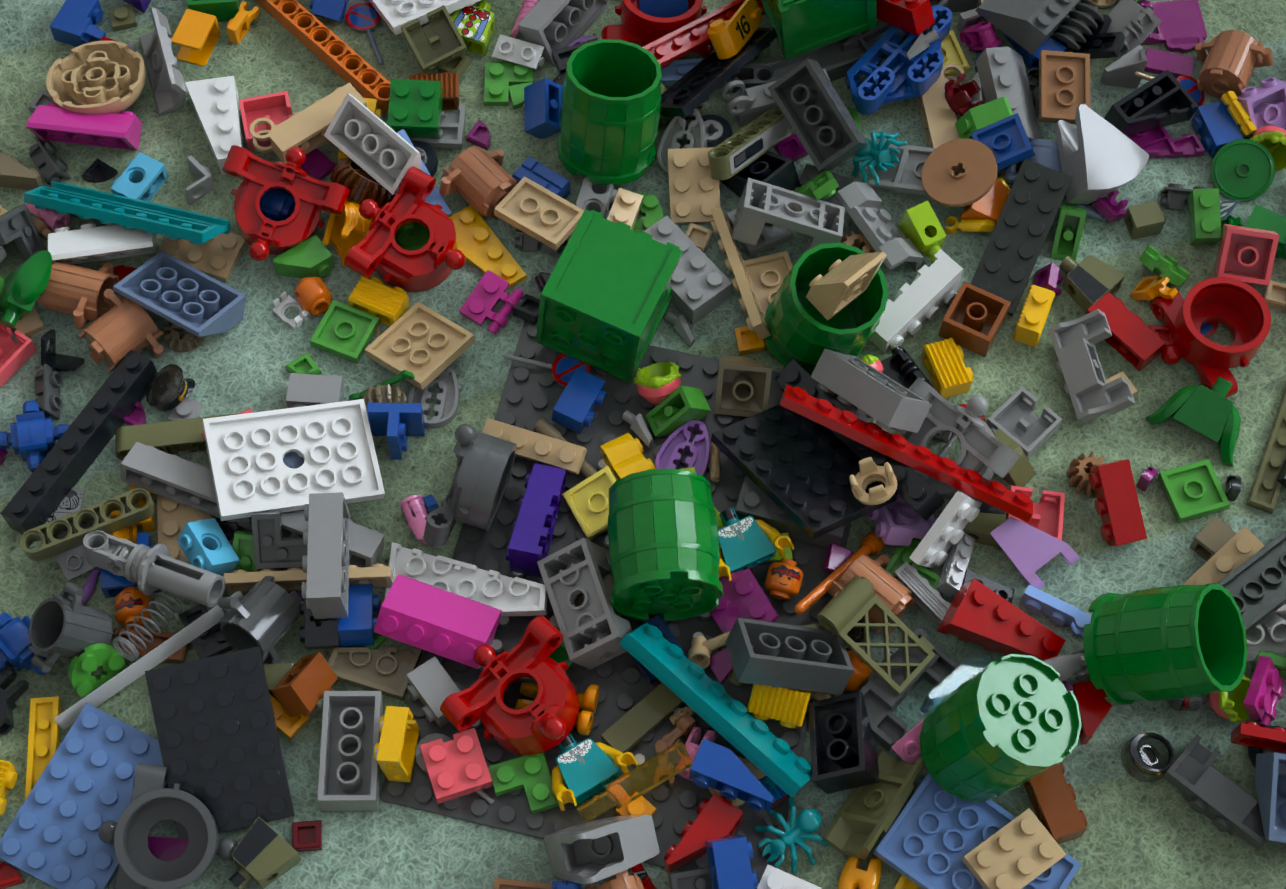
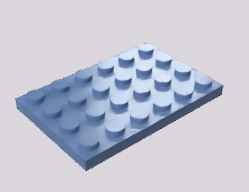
(77, 792)
(940, 830)

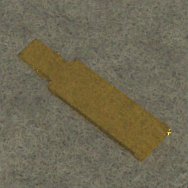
(638, 781)

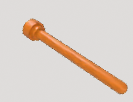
(869, 545)

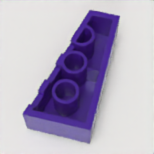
(536, 519)

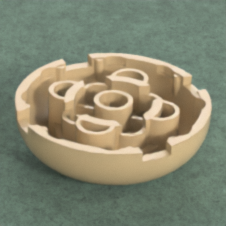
(97, 78)

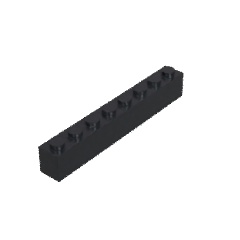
(80, 444)
(910, 485)

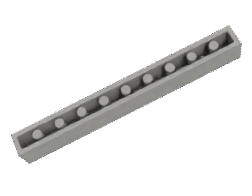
(194, 487)

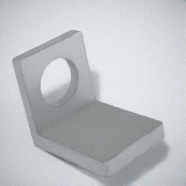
(204, 179)

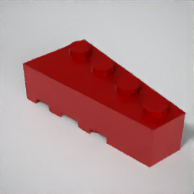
(997, 625)

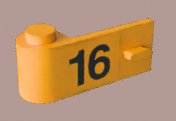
(731, 35)

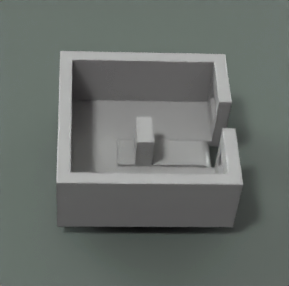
(1022, 425)

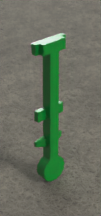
(394, 380)

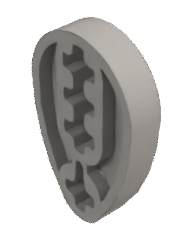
(677, 131)
(447, 399)

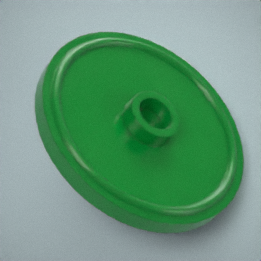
(1242, 170)

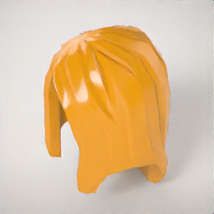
(346, 229)

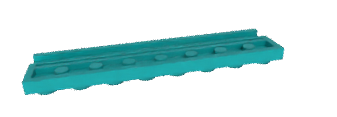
(128, 212)
(718, 708)

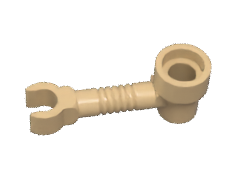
(702, 648)

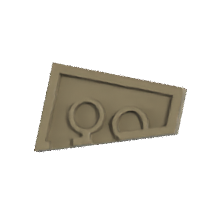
(376, 668)

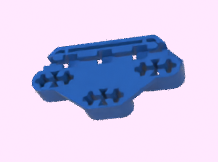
(898, 76)

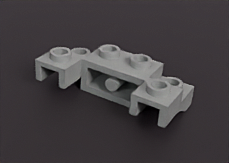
(1082, 369)

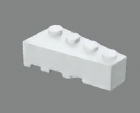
(218, 113)
(917, 302)

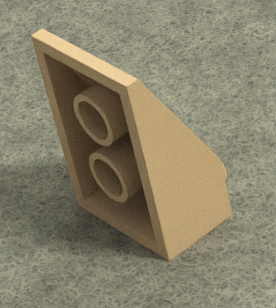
(843, 282)

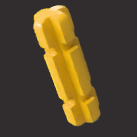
(1238, 113)

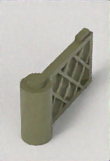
(854, 603)

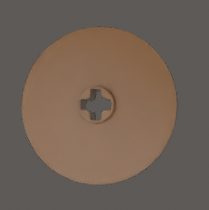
(966, 188)

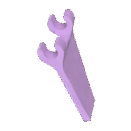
(1030, 548)

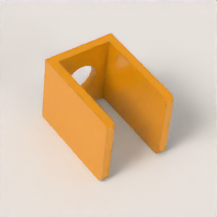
(196, 36)

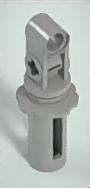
(153, 568)

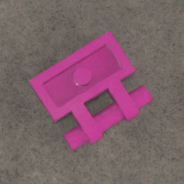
(484, 299)
(1264, 692)

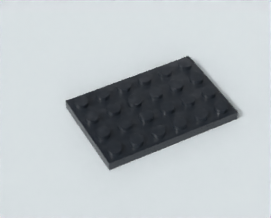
(797, 468)
(221, 737)

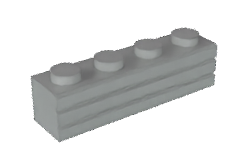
(955, 566)
(926, 597)

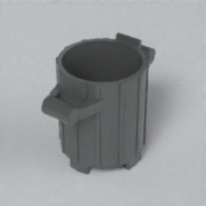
(259, 618)
(66, 628)

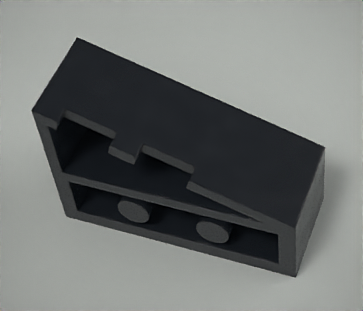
(1152, 106)

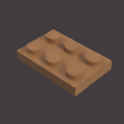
(1063, 85)

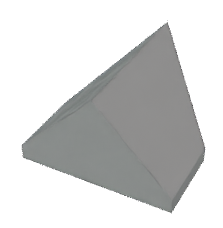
(1122, 70)

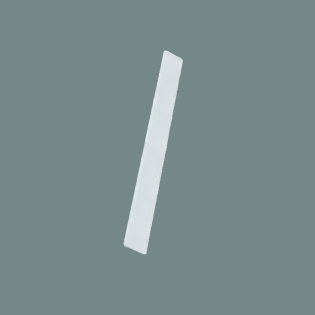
(144, 664)

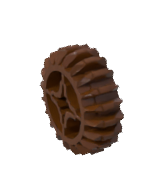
(360, 183)

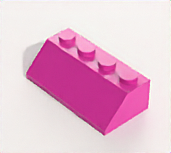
(101, 130)
(436, 620)

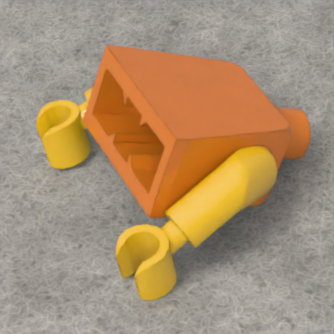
(984, 213)

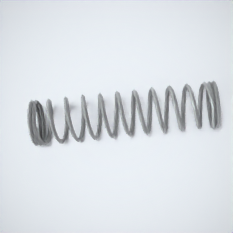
(131, 657)

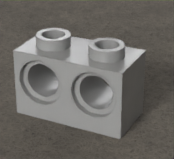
(590, 200)

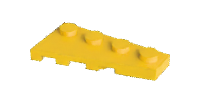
(484, 248)

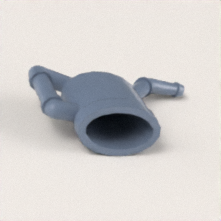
(1047, 155)

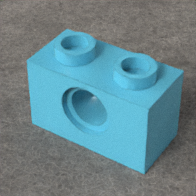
(144, 170)
(208, 547)

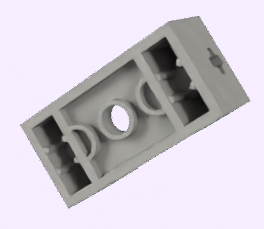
(786, 209)
(591, 629)

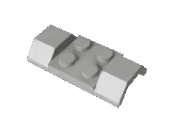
(161, 66)
(907, 173)
(876, 225)

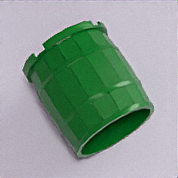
(610, 111)
(802, 331)
(663, 545)
(1165, 643)
(1000, 729)

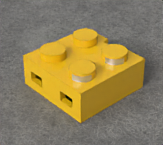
(397, 743)

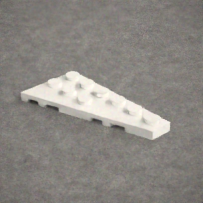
(508, 594)

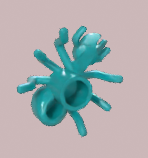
(877, 155)
(794, 835)

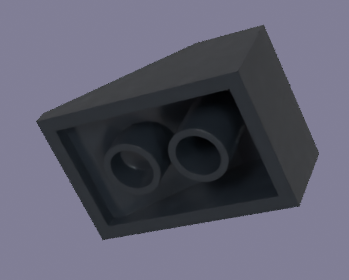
(767, 168)
(842, 744)

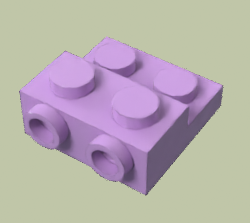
(1265, 103)
(899, 523)

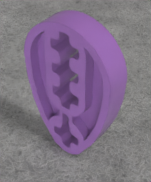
(679, 443)

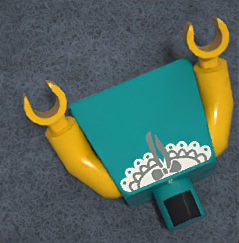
(747, 543)
(586, 769)

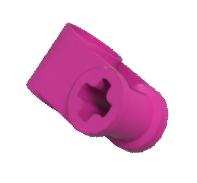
(980, 36)

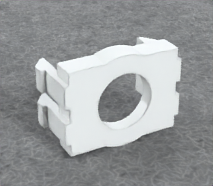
(288, 301)

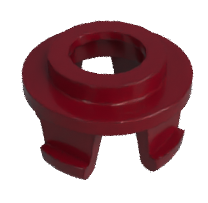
(960, 96)

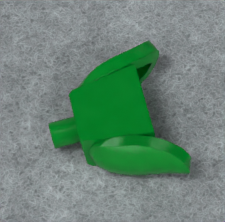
(24, 287)
(1205, 412)

